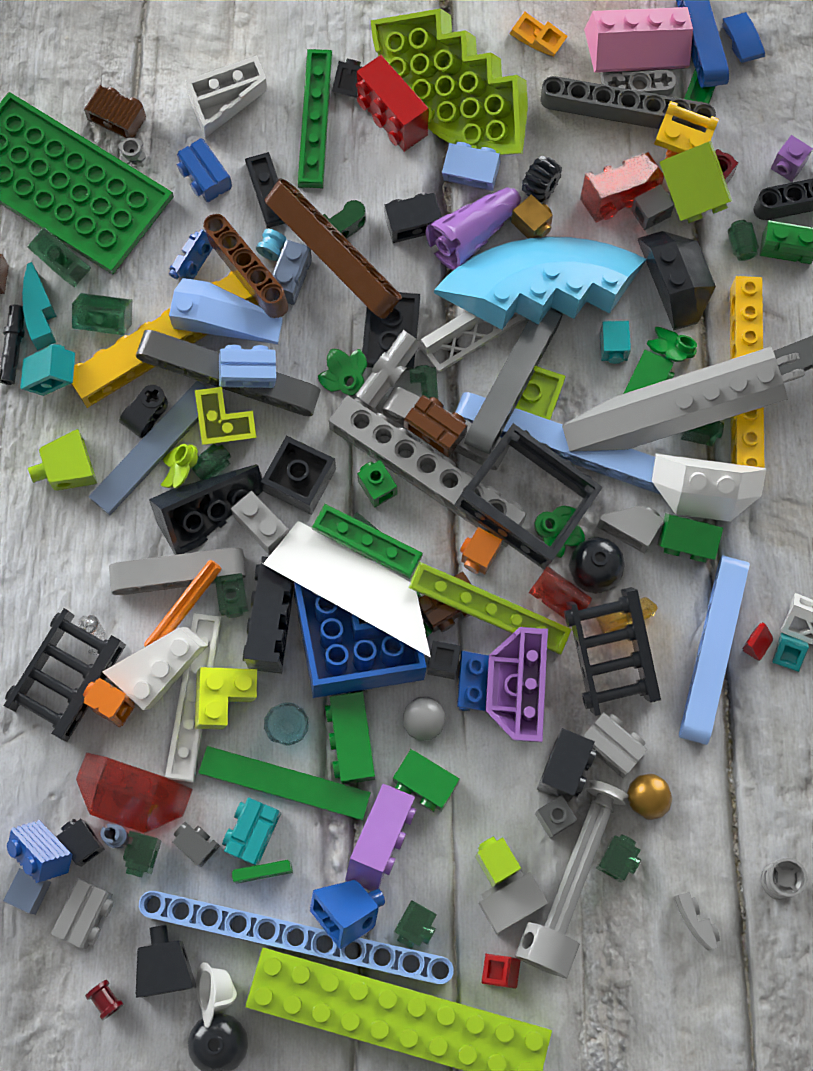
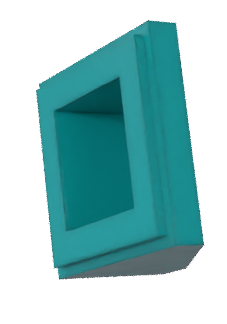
(790, 652)

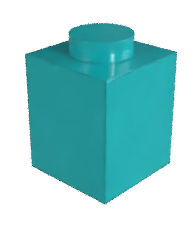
(615, 341)

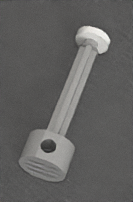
(548, 945)

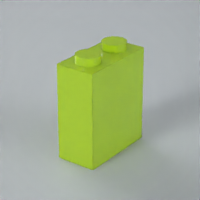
(696, 182)

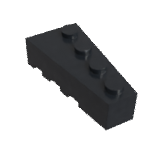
(269, 620)

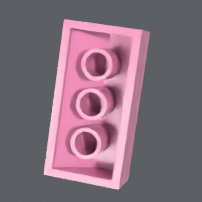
(639, 39)

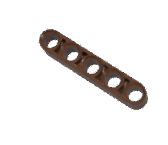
(236, 255)

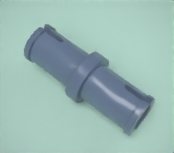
(114, 840)

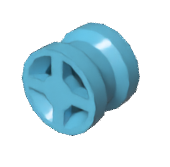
(271, 244)

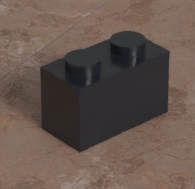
(411, 216)

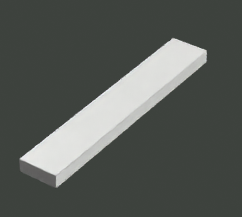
(185, 738)

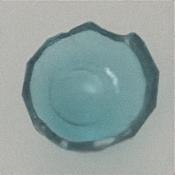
(286, 723)

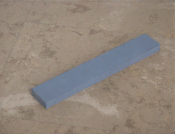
(148, 452)

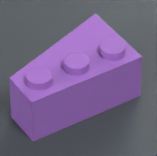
(380, 837)

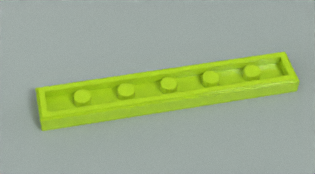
(485, 605)

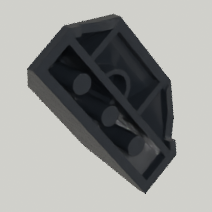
(679, 276)

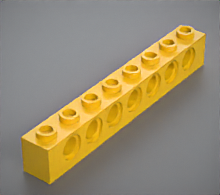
(746, 338)

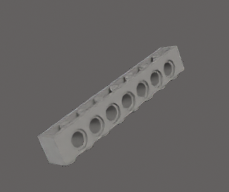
(355, 410)

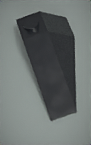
(200, 507)

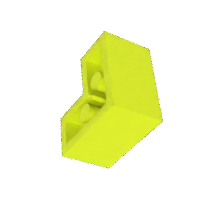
(216, 424)
(218, 687)

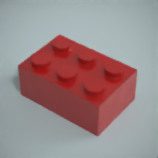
(392, 103)

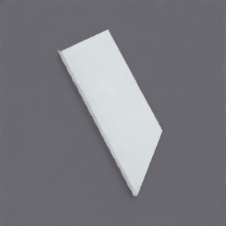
(351, 583)

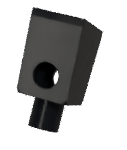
(162, 966)

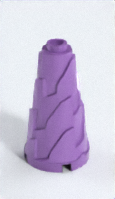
(470, 227)

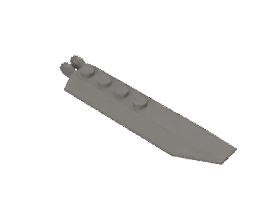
(683, 403)

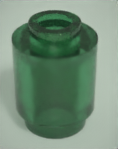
(743, 240)
(211, 462)

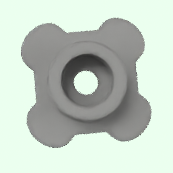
(131, 144)

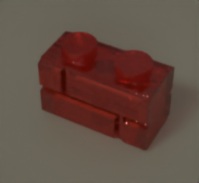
(557, 590)

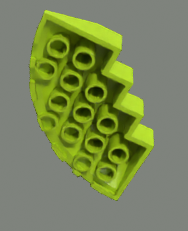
(460, 88)

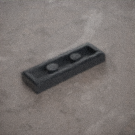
(263, 180)

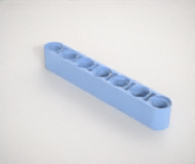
(714, 650)

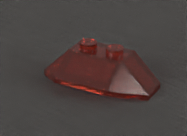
(130, 794)

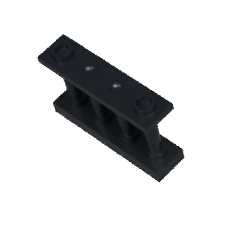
(640, 658)
(63, 723)

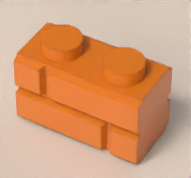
(108, 702)

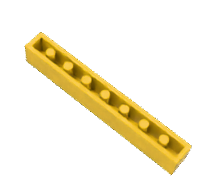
(118, 365)

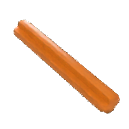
(185, 602)

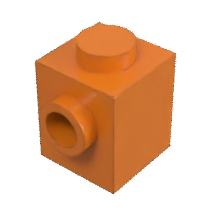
(480, 551)

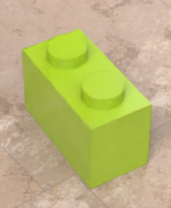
(497, 860)

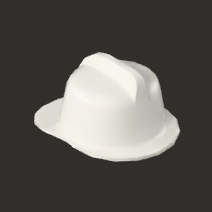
(214, 991)

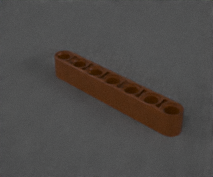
(333, 248)

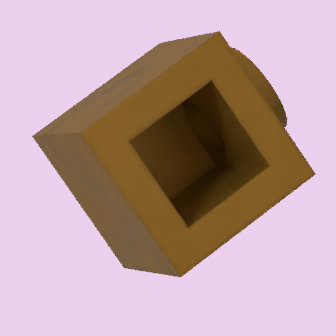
(532, 218)

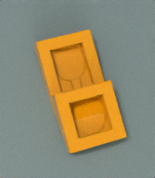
(538, 36)

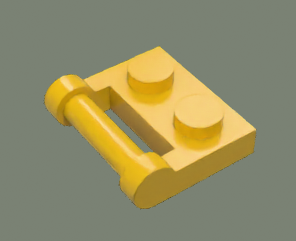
(681, 137)

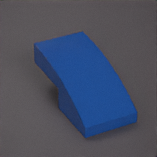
(744, 37)

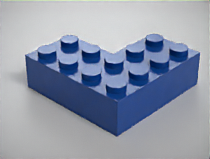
(348, 654)

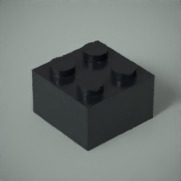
(298, 475)
(566, 765)

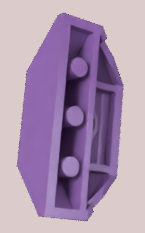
(518, 684)

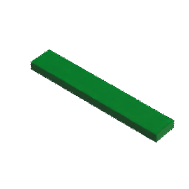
(315, 119)
(285, 783)

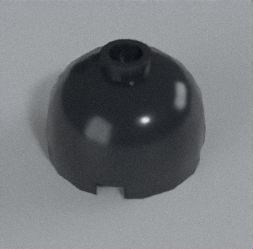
(596, 565)
(220, 1045)

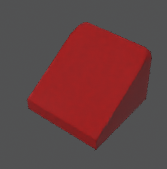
(758, 642)
(501, 971)

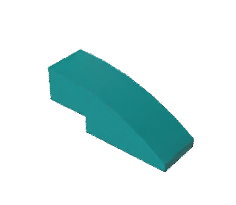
(37, 309)

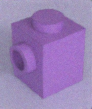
(791, 158)

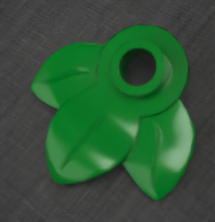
(674, 347)
(341, 368)
(558, 519)

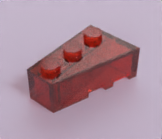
(617, 187)

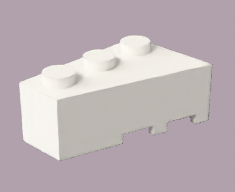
(225, 92)
(156, 667)

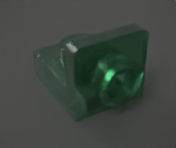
(427, 377)

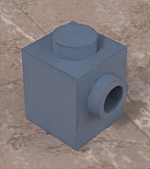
(26, 893)

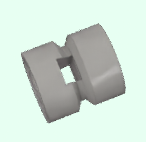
(784, 878)

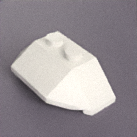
(706, 486)

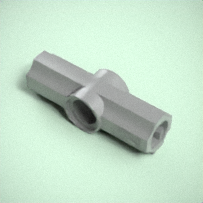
(388, 369)

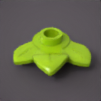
(180, 462)

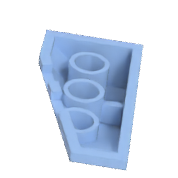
(214, 311)

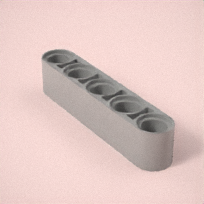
(402, 401)
(171, 570)

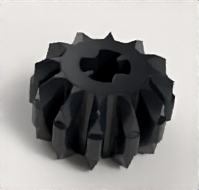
(542, 178)

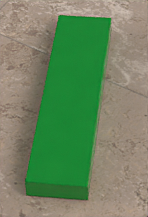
(367, 541)

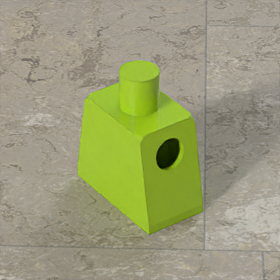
(65, 463)

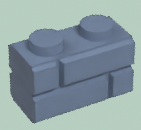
(292, 268)

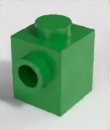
(377, 483)

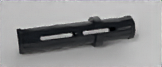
(13, 335)

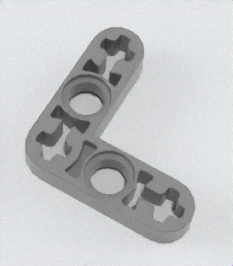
(619, 79)

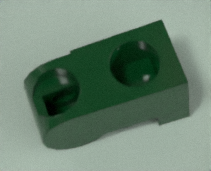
(349, 219)

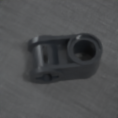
(142, 413)

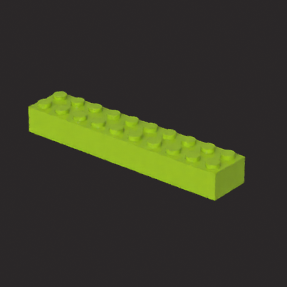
(394, 1016)

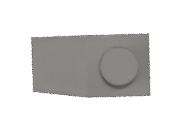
(632, 526)

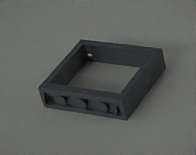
(506, 528)

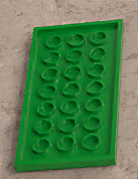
(74, 186)

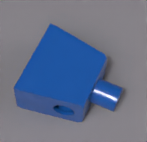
(346, 910)

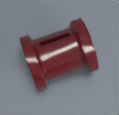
(104, 999)

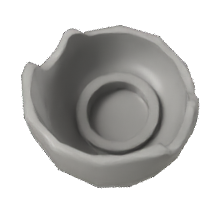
(424, 718)

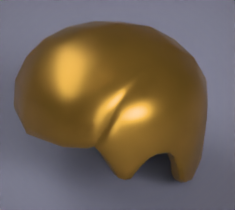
(649, 796)

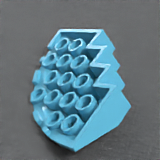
(539, 275)

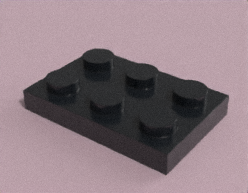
(381, 332)

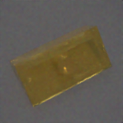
(618, 620)

